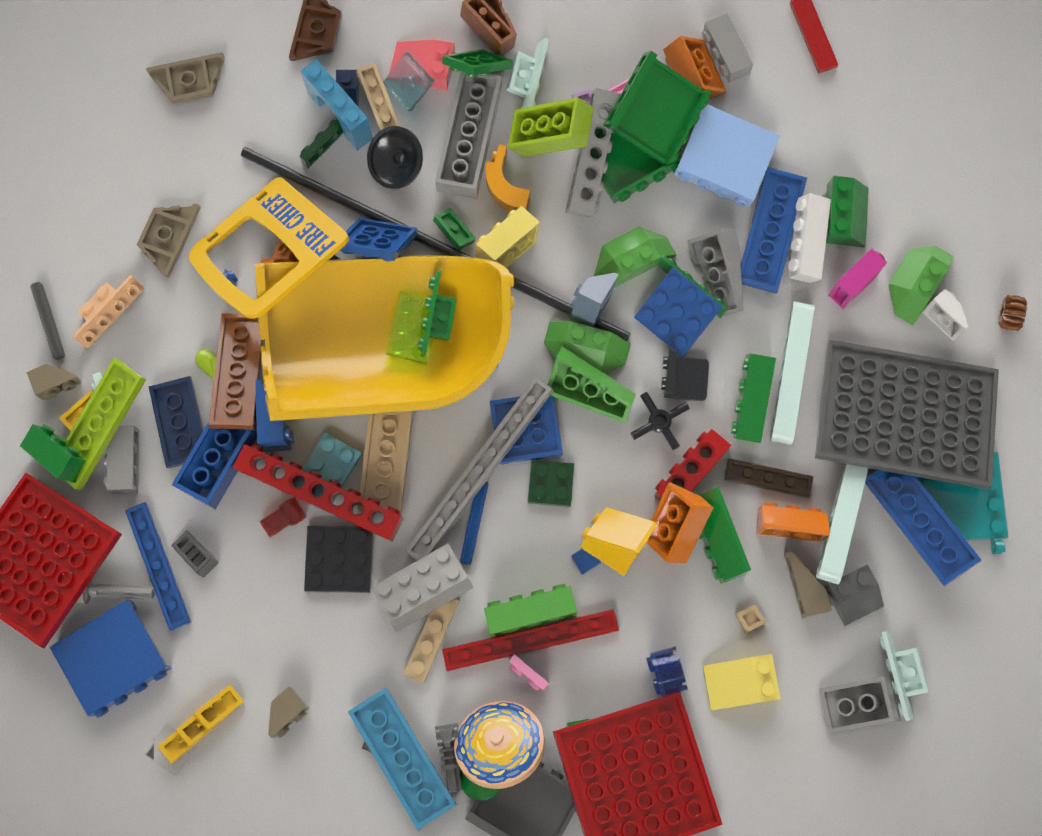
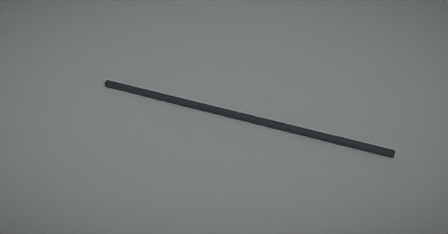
(421, 237)

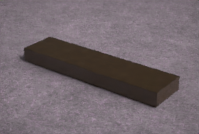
(768, 478)

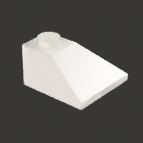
(947, 314)

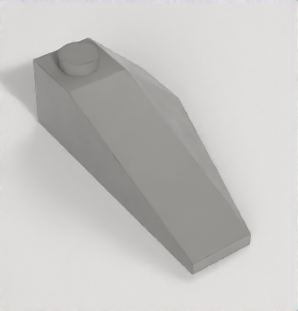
(719, 261)

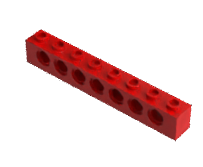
(247, 463)

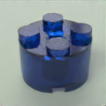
(667, 671)

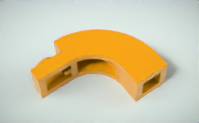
(501, 191)

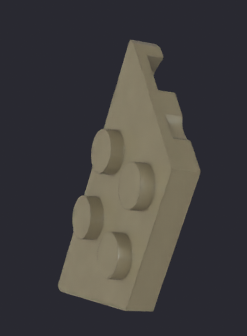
(188, 78)
(166, 235)

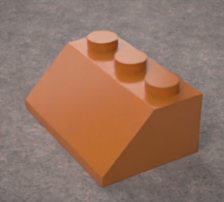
(693, 61)
(792, 522)
(680, 523)

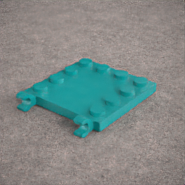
(973, 510)

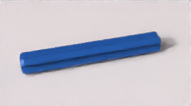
(473, 525)

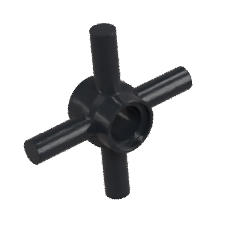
(651, 425)

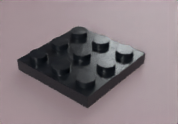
(338, 559)

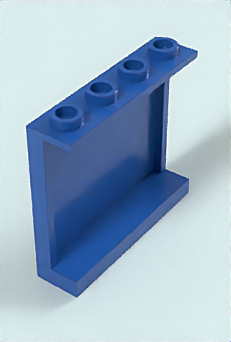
(109, 659)

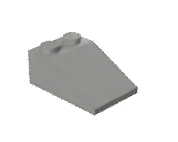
(859, 704)

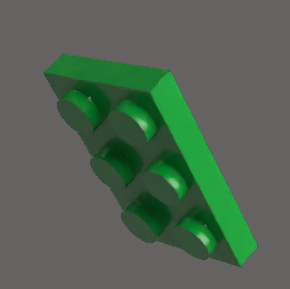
(477, 62)

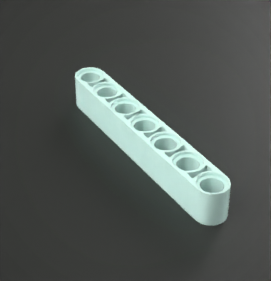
(792, 373)
(842, 523)

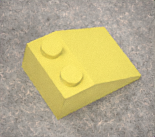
(741, 682)

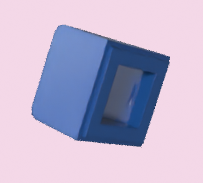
(585, 561)

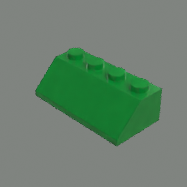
(723, 541)

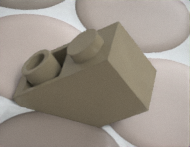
(51, 380)
(285, 710)

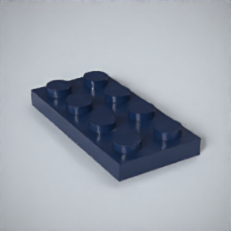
(176, 419)

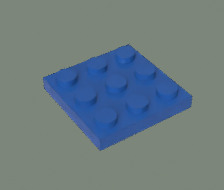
(378, 239)
(678, 312)
(539, 438)

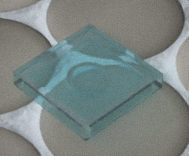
(408, 81)

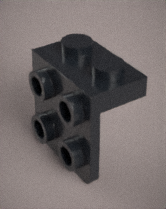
(685, 377)

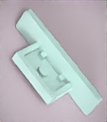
(526, 73)
(907, 673)

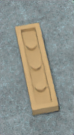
(377, 96)
(430, 641)

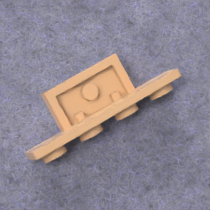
(105, 309)

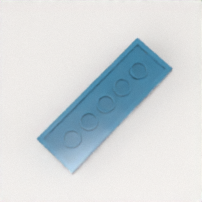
(402, 758)

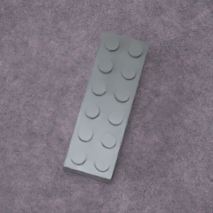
(468, 135)

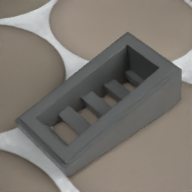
(204, 563)

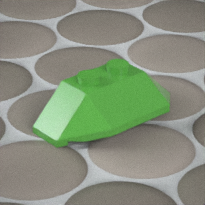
(632, 254)
(917, 281)
(593, 345)

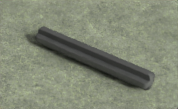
(47, 321)

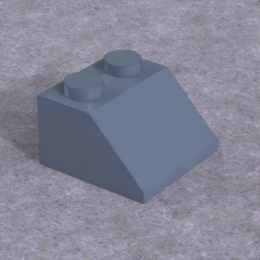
(592, 298)

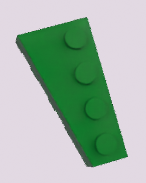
(754, 397)

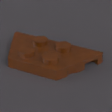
(315, 29)

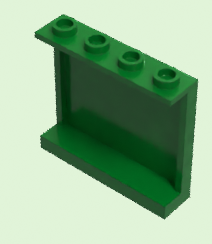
(657, 109)
(629, 168)

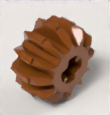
(1012, 313)

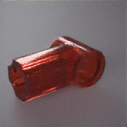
(288, 514)

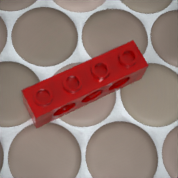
(710, 441)

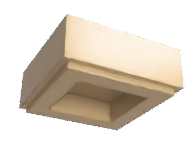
(750, 618)

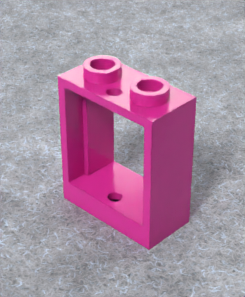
(857, 278)

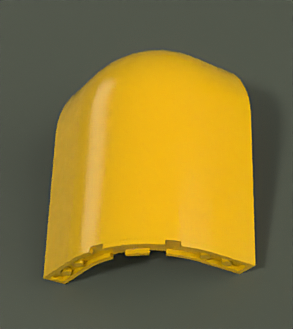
(335, 326)

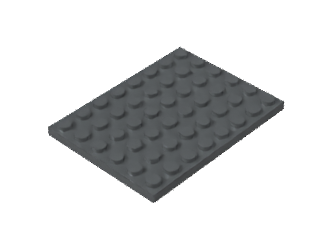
(908, 414)

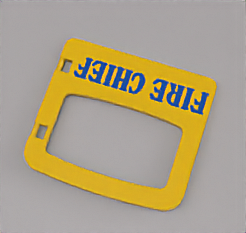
(292, 220)

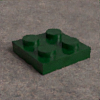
(551, 483)

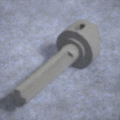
(116, 591)

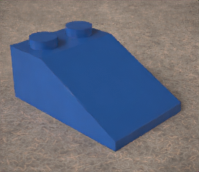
(270, 434)

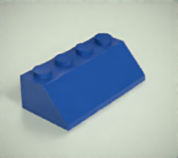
(211, 462)

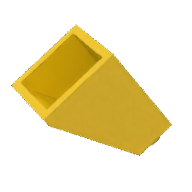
(617, 538)

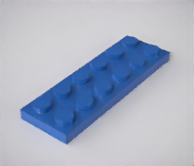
(771, 230)
(923, 524)

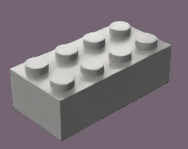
(422, 587)

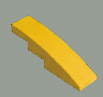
(200, 724)

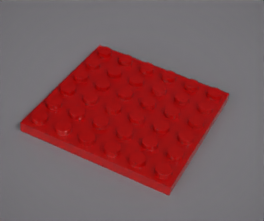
(46, 557)
(638, 772)

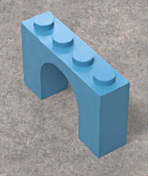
(325, 89)

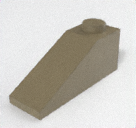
(808, 590)

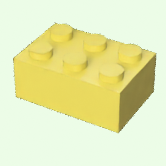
(509, 239)

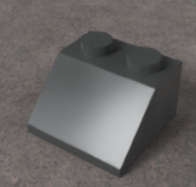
(856, 595)

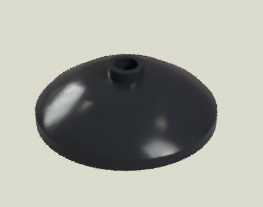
(385, 156)

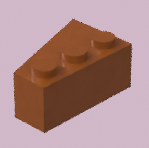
(490, 23)

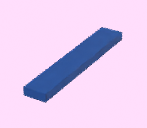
(158, 566)

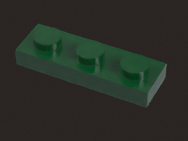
(322, 143)

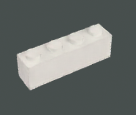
(809, 238)

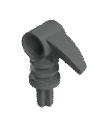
(446, 737)

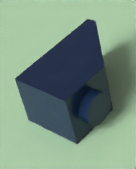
(349, 83)

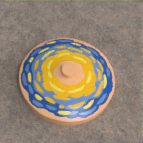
(499, 744)

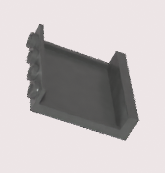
(532, 808)

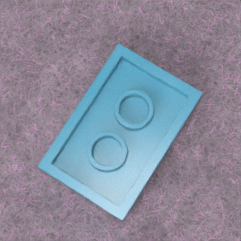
(331, 460)

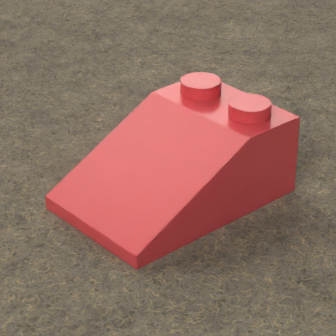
(429, 56)

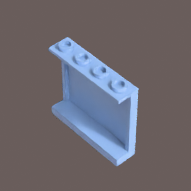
(727, 156)

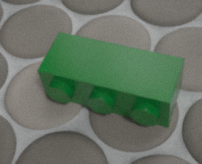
(53, 452)

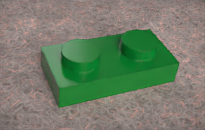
(454, 229)

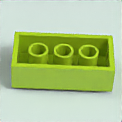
(550, 127)

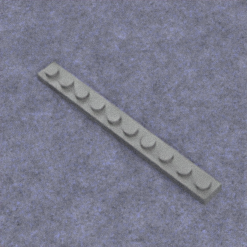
(480, 469)

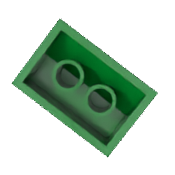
(847, 212)

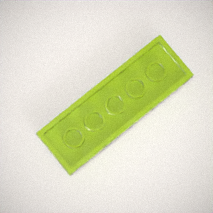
(103, 416)

